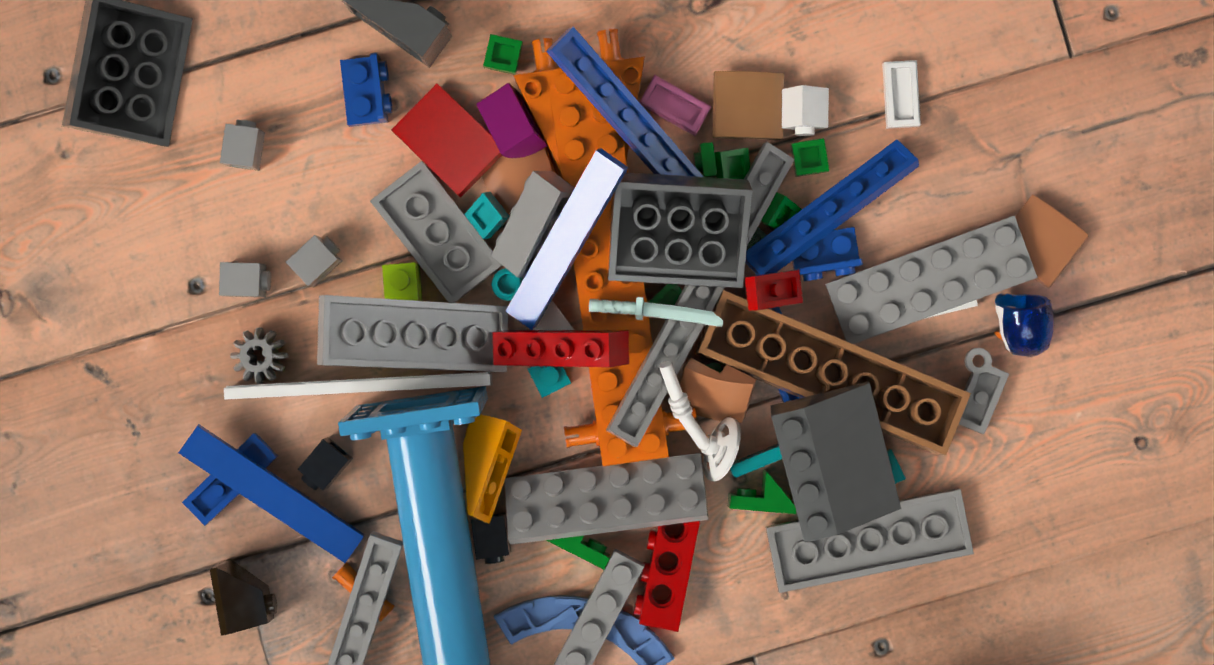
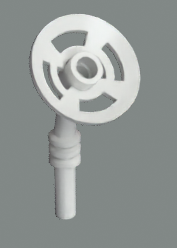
(714, 446)

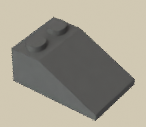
(406, 24)

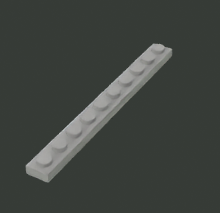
(678, 337)

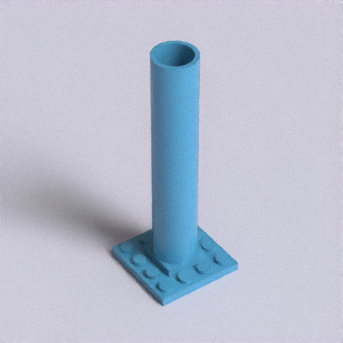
(432, 516)

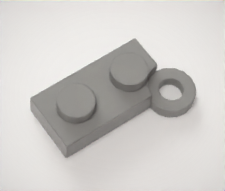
(985, 389)

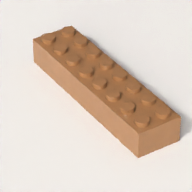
(814, 362)

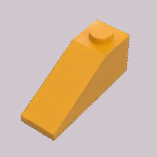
(487, 458)

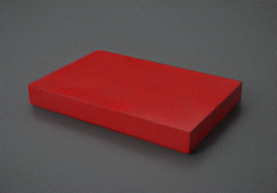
(448, 140)

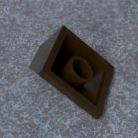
(240, 598)

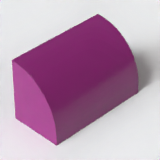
(511, 123)

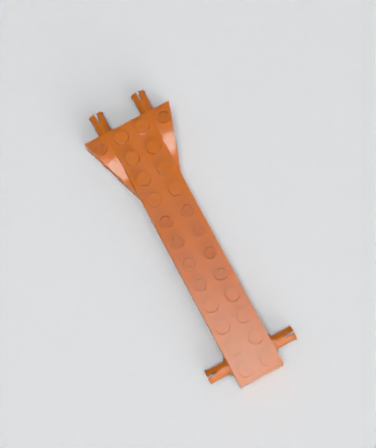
(573, 135)

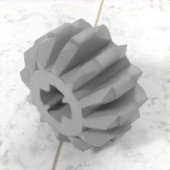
(248, 359)

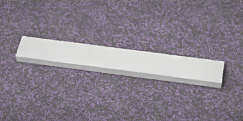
(358, 385)

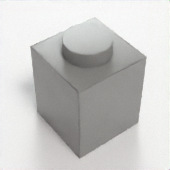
(242, 145)
(315, 260)
(244, 280)

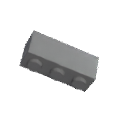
(531, 221)

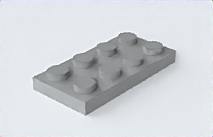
(436, 232)

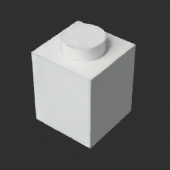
(805, 109)

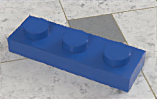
(214, 495)

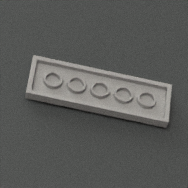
(931, 280)
(408, 334)
(606, 499)
(919, 533)

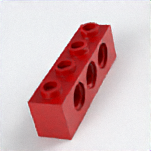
(561, 348)
(666, 613)

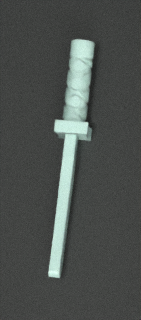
(655, 310)

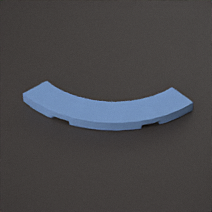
(562, 613)

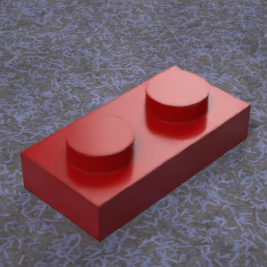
(773, 290)

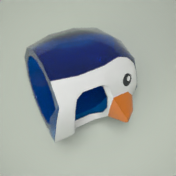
(1028, 326)

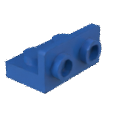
(365, 91)
(833, 252)

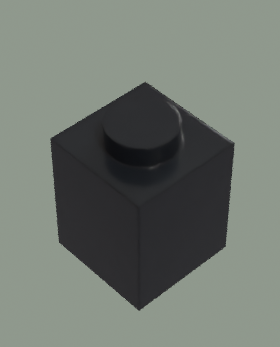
(324, 464)
(491, 539)

